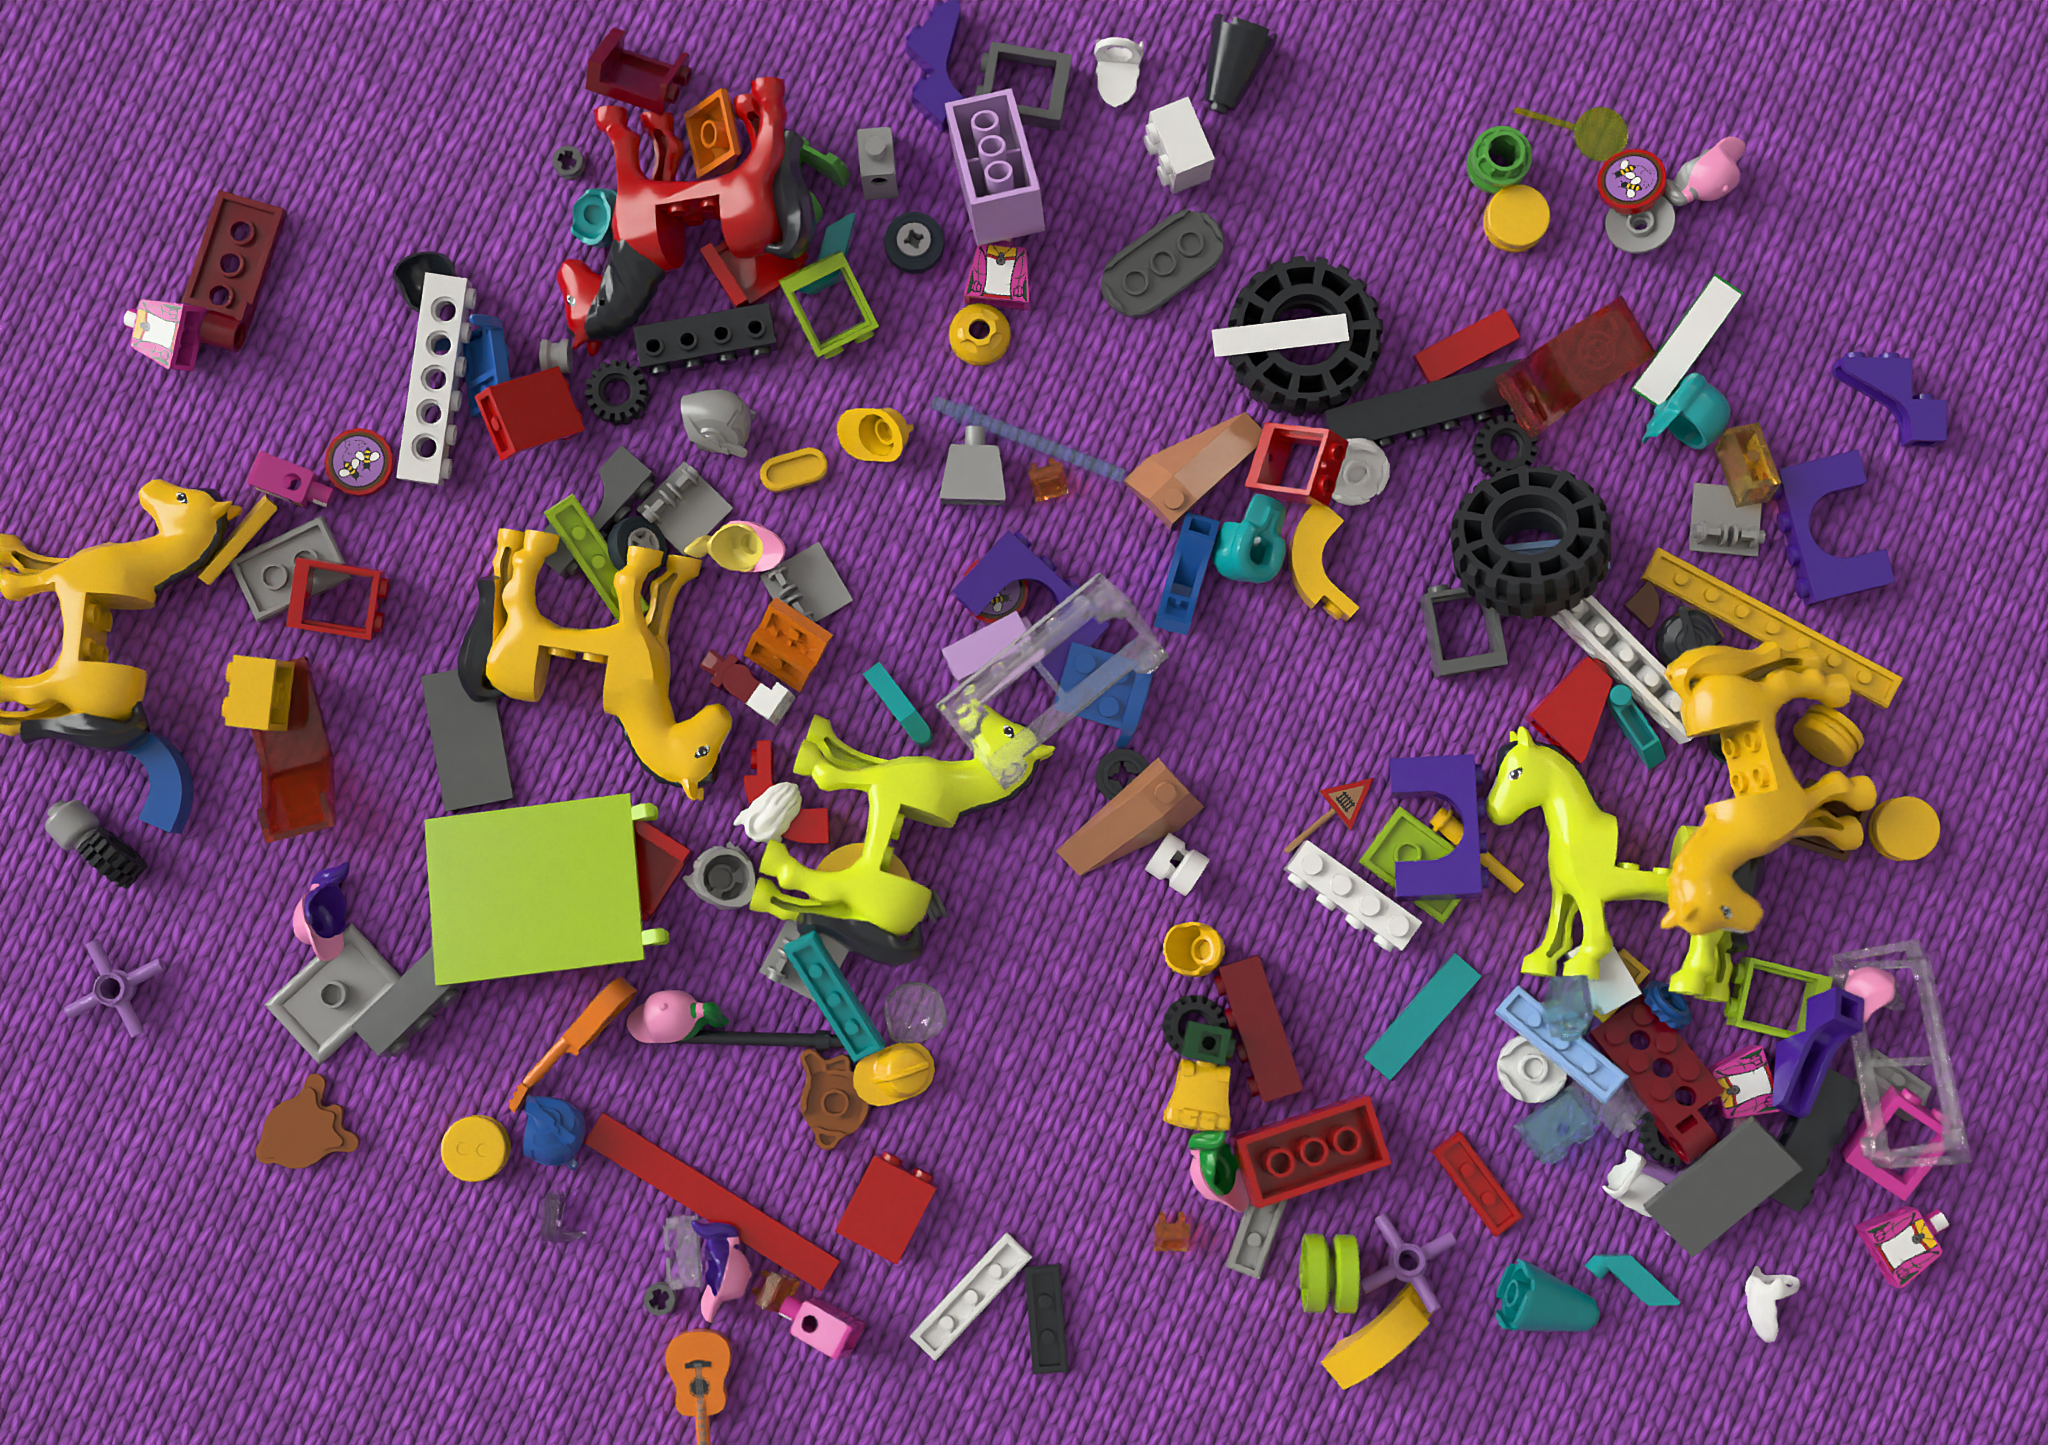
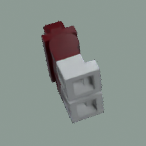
(735, 678)

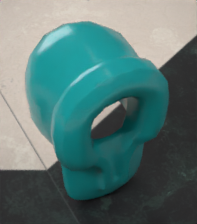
(1692, 413)
(1254, 547)

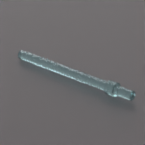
(966, 415)

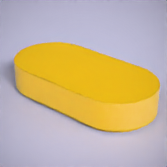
(793, 470)

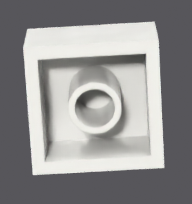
(1179, 146)

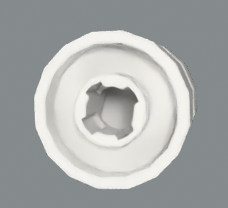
(1187, 872)

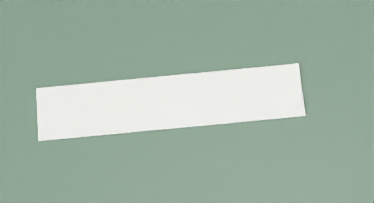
(1280, 335)

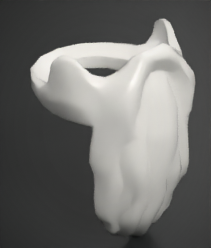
(1117, 68)
(771, 812)
(1630, 1185)
(1761, 1296)

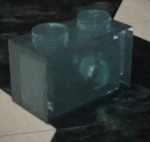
(1568, 1007)
(1557, 1126)

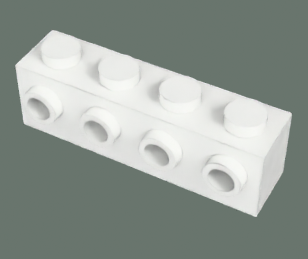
(1353, 896)

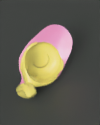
(740, 547)

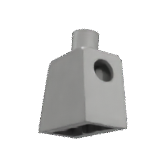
(877, 161)
(973, 472)

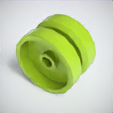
(1329, 1271)

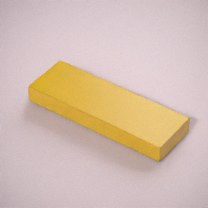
(238, 539)

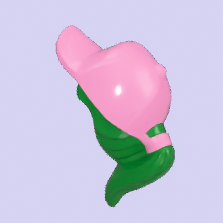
(673, 1017)
(1216, 1170)

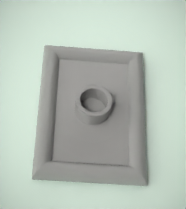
(333, 995)

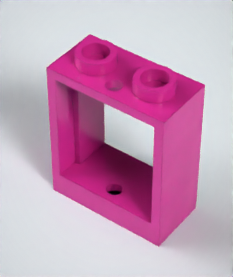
(1887, 1177)

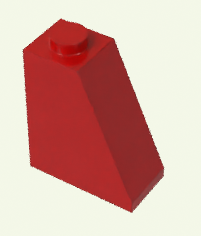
(1573, 708)

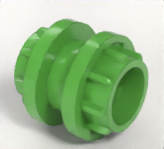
(1504, 142)

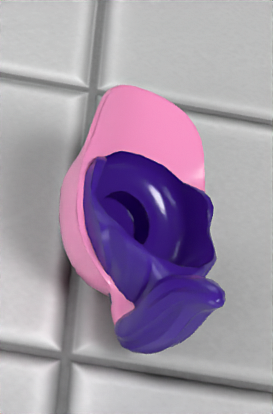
(322, 912)
(727, 1266)

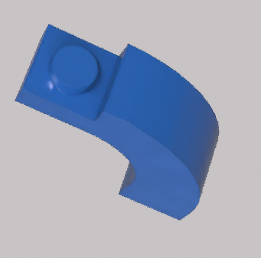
(1186, 573)
(170, 784)

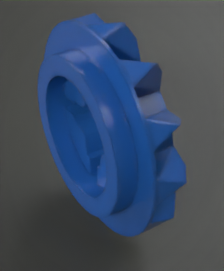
(1667, 1005)

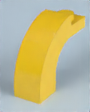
(1306, 563)
(1379, 1340)

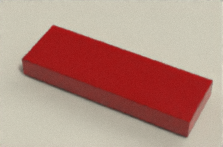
(1467, 346)
(1477, 1183)

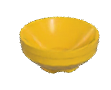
(985, 350)

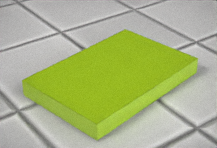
(1408, 840)

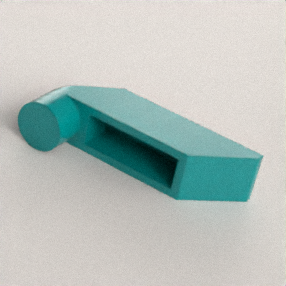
(836, 238)
(899, 705)
(1635, 726)
(1633, 1276)

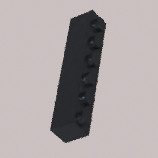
(1422, 408)

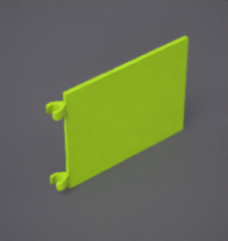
(536, 889)

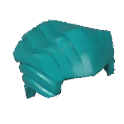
(594, 217)

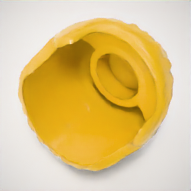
(1193, 949)

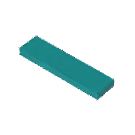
(834, 996)
(1422, 1016)

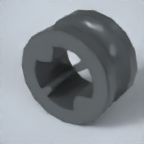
(563, 152)
(936, 907)
(650, 1294)

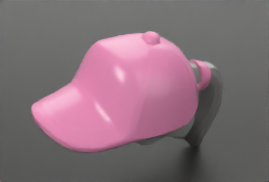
(1708, 175)

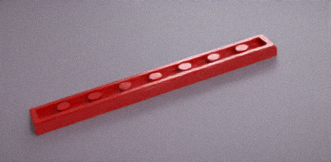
(712, 1200)

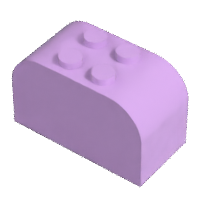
(995, 167)

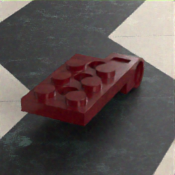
(229, 323)
(1681, 1125)

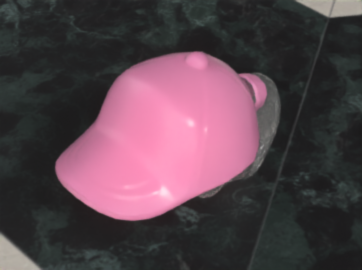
(1876, 988)

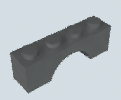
(624, 482)

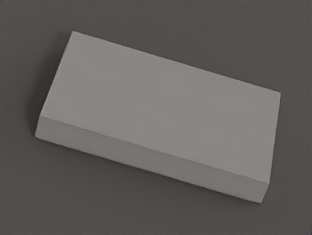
(269, 569)

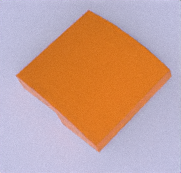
(788, 644)

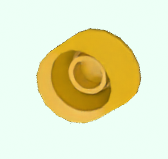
(873, 433)
(894, 1074)

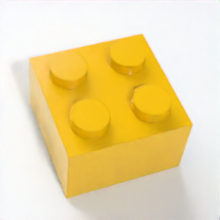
(258, 693)

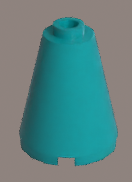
(1542, 1302)

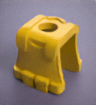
(1200, 1097)

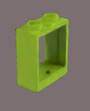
(813, 272)
(1742, 977)

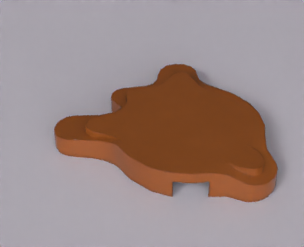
(830, 1098)
(305, 1129)

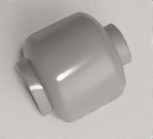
(70, 824)

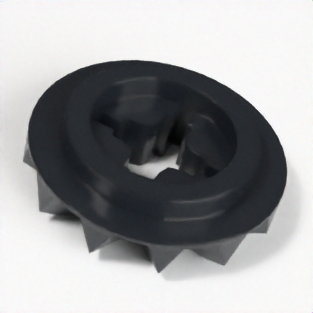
(1110, 766)

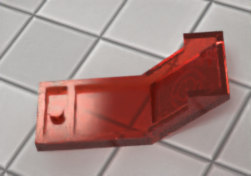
(1574, 366)
(297, 766)

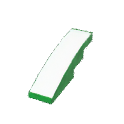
(1687, 340)

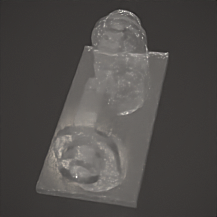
(686, 1266)

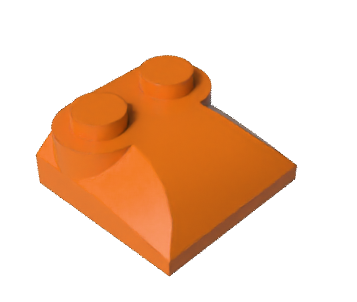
(713, 135)

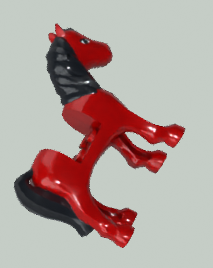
(759, 205)

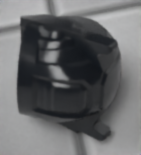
(1684, 632)

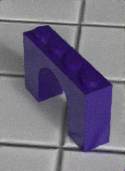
(1013, 561)
(1817, 572)
(1459, 872)

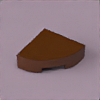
(1644, 605)

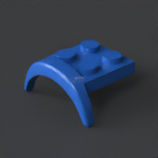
(485, 355)
(1118, 706)

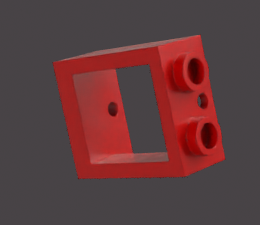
(1276, 443)
(302, 591)

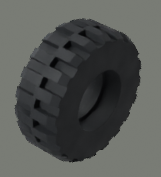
(1327, 292)
(1531, 582)

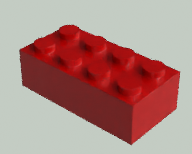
(1310, 1150)

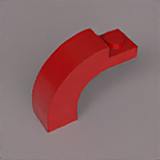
(809, 825)

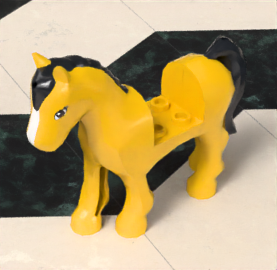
(515, 644)
(83, 695)

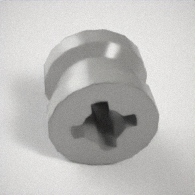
(556, 355)

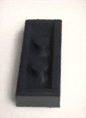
(1046, 1318)

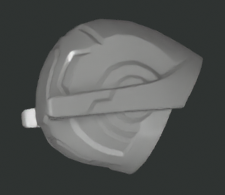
(717, 421)
(718, 869)

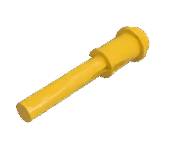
(1453, 830)

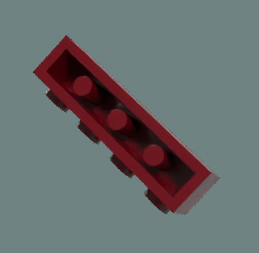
(1258, 1028)

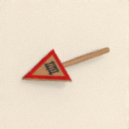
(1345, 802)

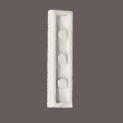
(970, 1296)

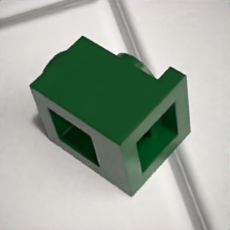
(1193, 1038)

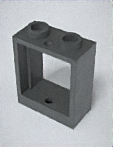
(1060, 62)
(1495, 659)

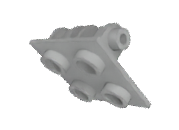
(684, 507)
(1720, 525)
(808, 584)
(780, 969)

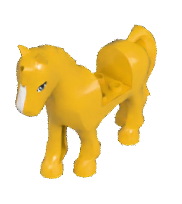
(1739, 698)

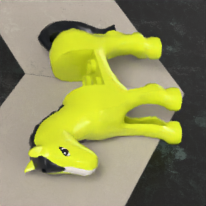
(1585, 870)
(864, 903)

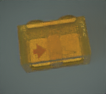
(1747, 465)

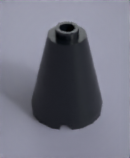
(1234, 61)

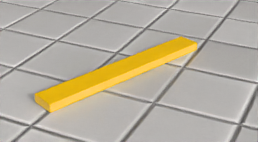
(1767, 624)

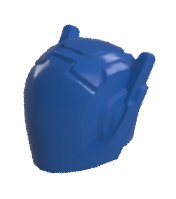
(553, 1131)

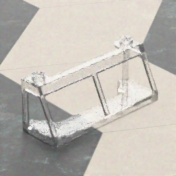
(1094, 599)
(1875, 1142)

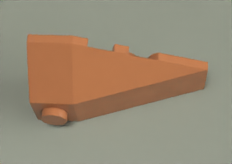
(1189, 470)
(1134, 818)

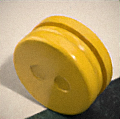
(1516, 218)
(1828, 735)
(1904, 828)
(475, 1148)

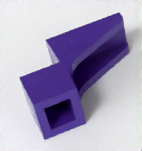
(932, 50)
(1889, 382)
(1806, 1056)

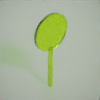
(1597, 132)

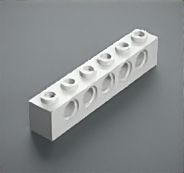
(437, 292)
(1627, 662)

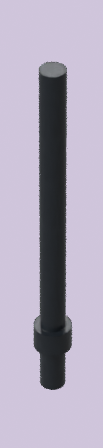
(821, 1040)

